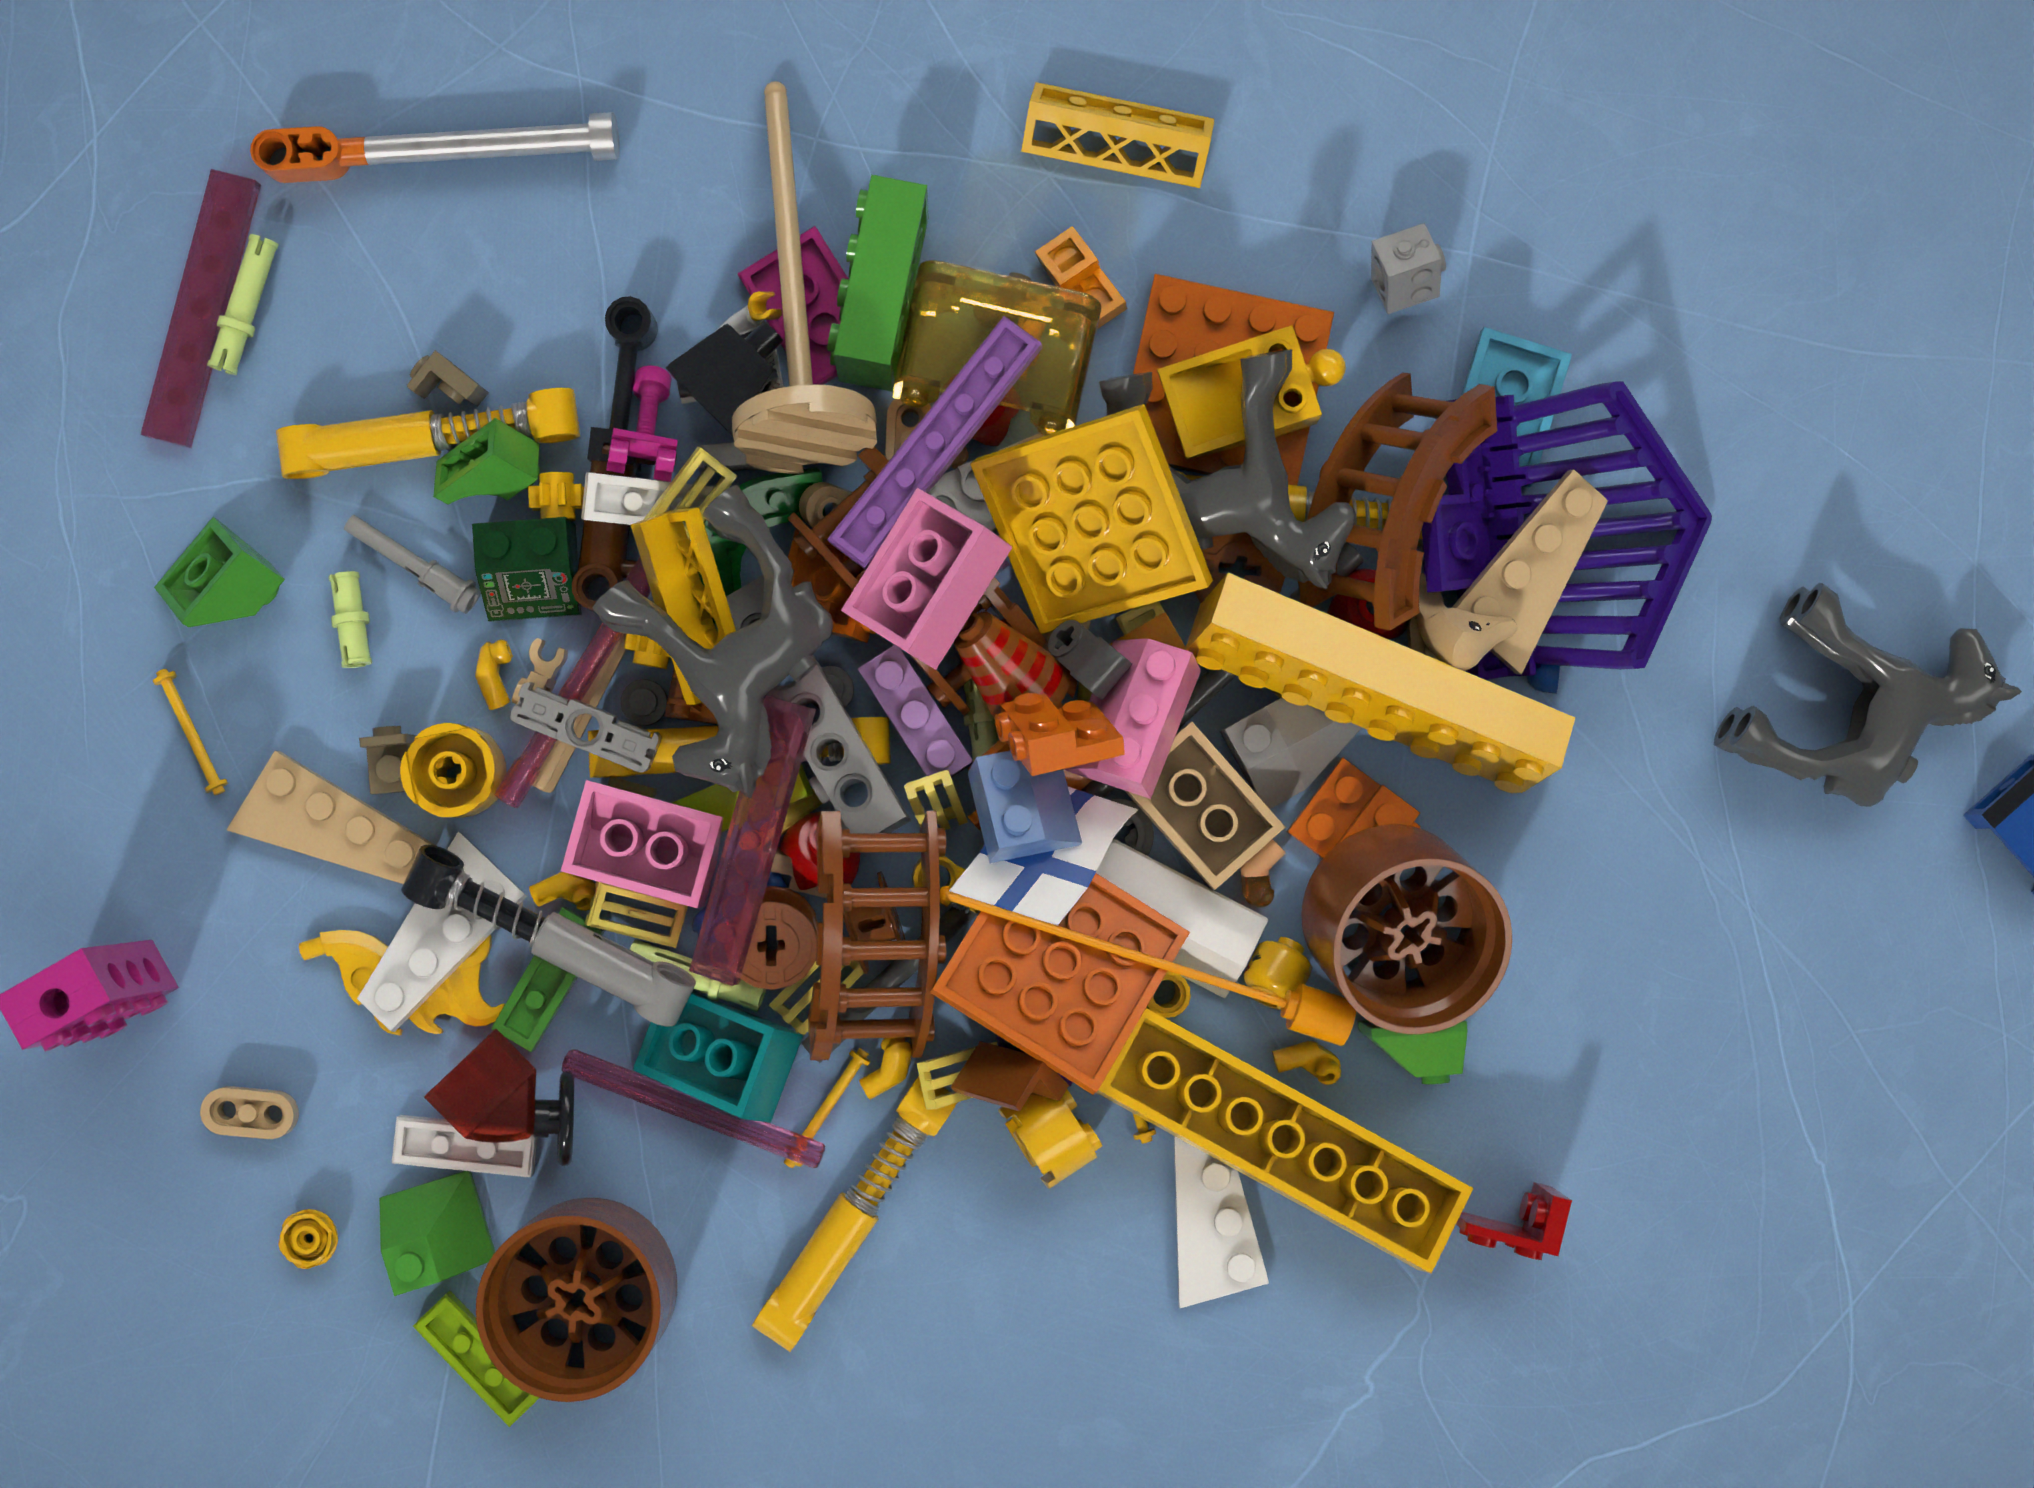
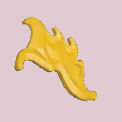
(457, 996)

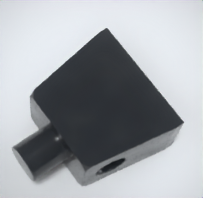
(727, 369)

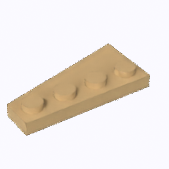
(1535, 566)
(317, 818)

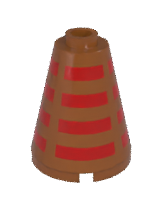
(1009, 663)

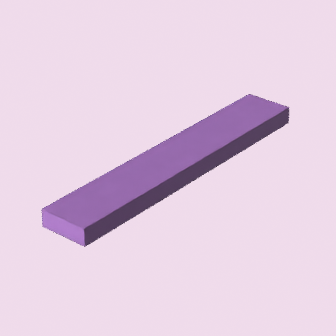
(937, 439)

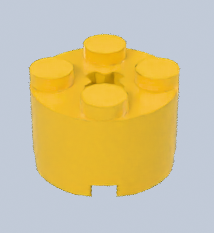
(434, 752)
(1052, 1136)

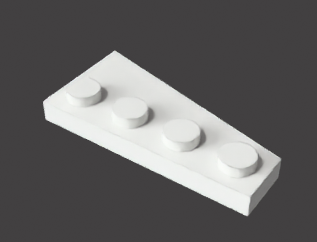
(1214, 1229)

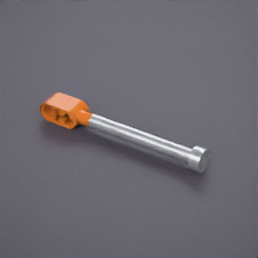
(597, 136)

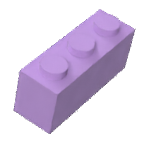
(914, 713)

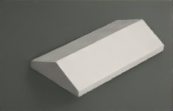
(1219, 927)

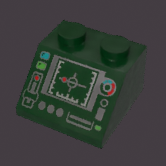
(526, 568)

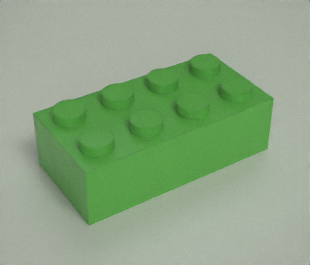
(880, 283)

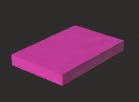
(821, 286)

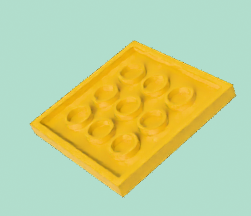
(1092, 520)

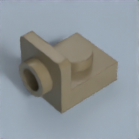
(455, 382)
(384, 758)

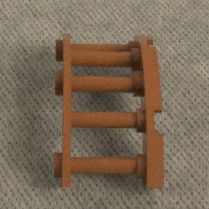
(1415, 494)
(812, 543)
(835, 951)

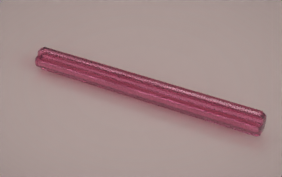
(669, 1100)

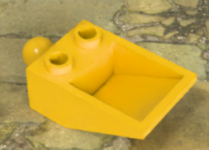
(1208, 390)

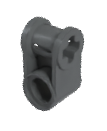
(1087, 657)

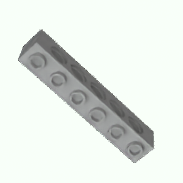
(882, 809)

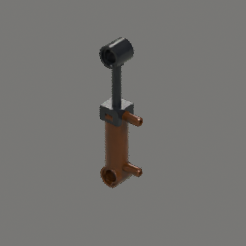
(606, 543)

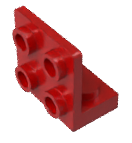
(1543, 1229)

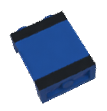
(2010, 813)

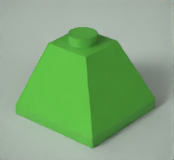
(218, 579)
(1423, 1055)
(433, 1232)

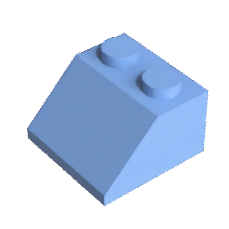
(1021, 811)

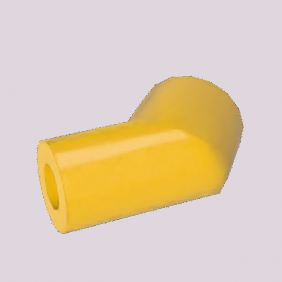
(487, 672)
(564, 885)
(1312, 1058)
(893, 1067)

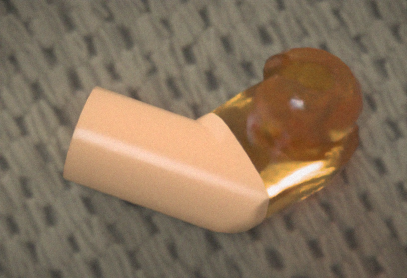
(1256, 876)

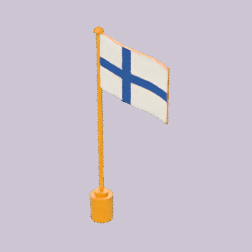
(1046, 886)

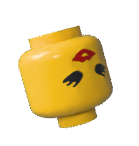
(1277, 968)

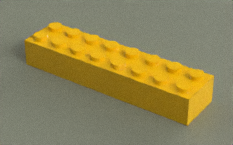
(1378, 685)
(1286, 1141)

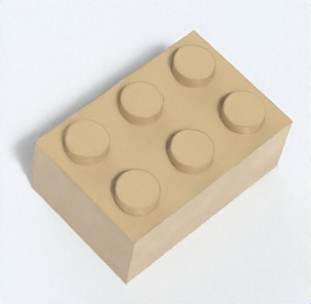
(1207, 809)

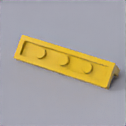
(1120, 119)
(674, 580)

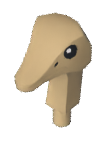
(1456, 634)

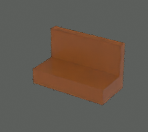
(1007, 1077)

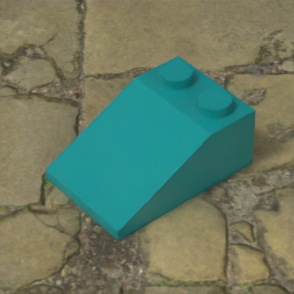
(721, 1057)

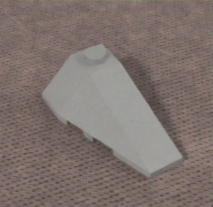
(1285, 748)

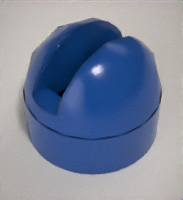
(1546, 678)

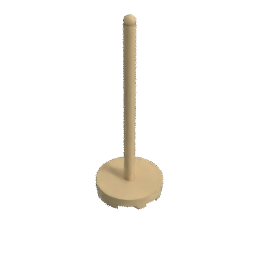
(805, 420)

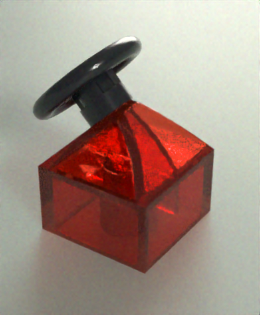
(495, 1102)

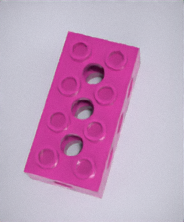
(87, 995)

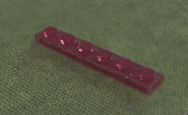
(201, 298)
(751, 848)

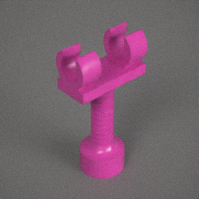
(652, 387)

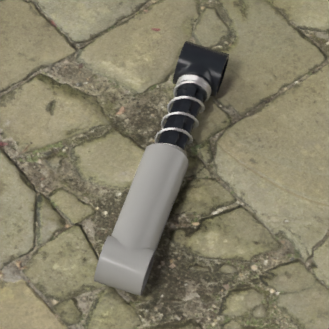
(654, 988)

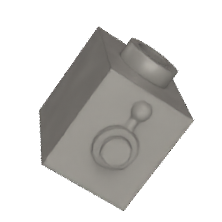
(1406, 268)

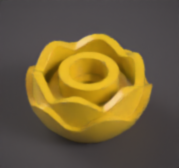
(294, 1243)

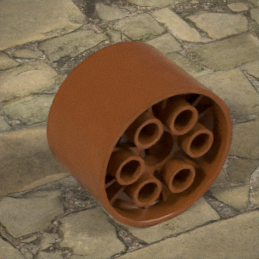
(1452, 974)
(533, 1356)

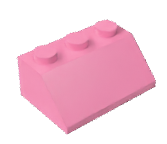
(927, 578)
(1146, 711)
(643, 845)

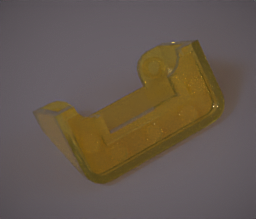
(957, 310)

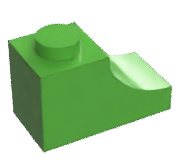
(489, 462)

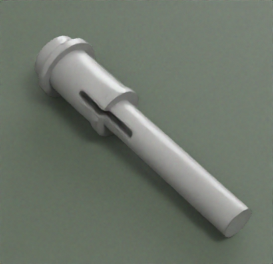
(431, 575)

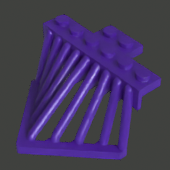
(1489, 507)

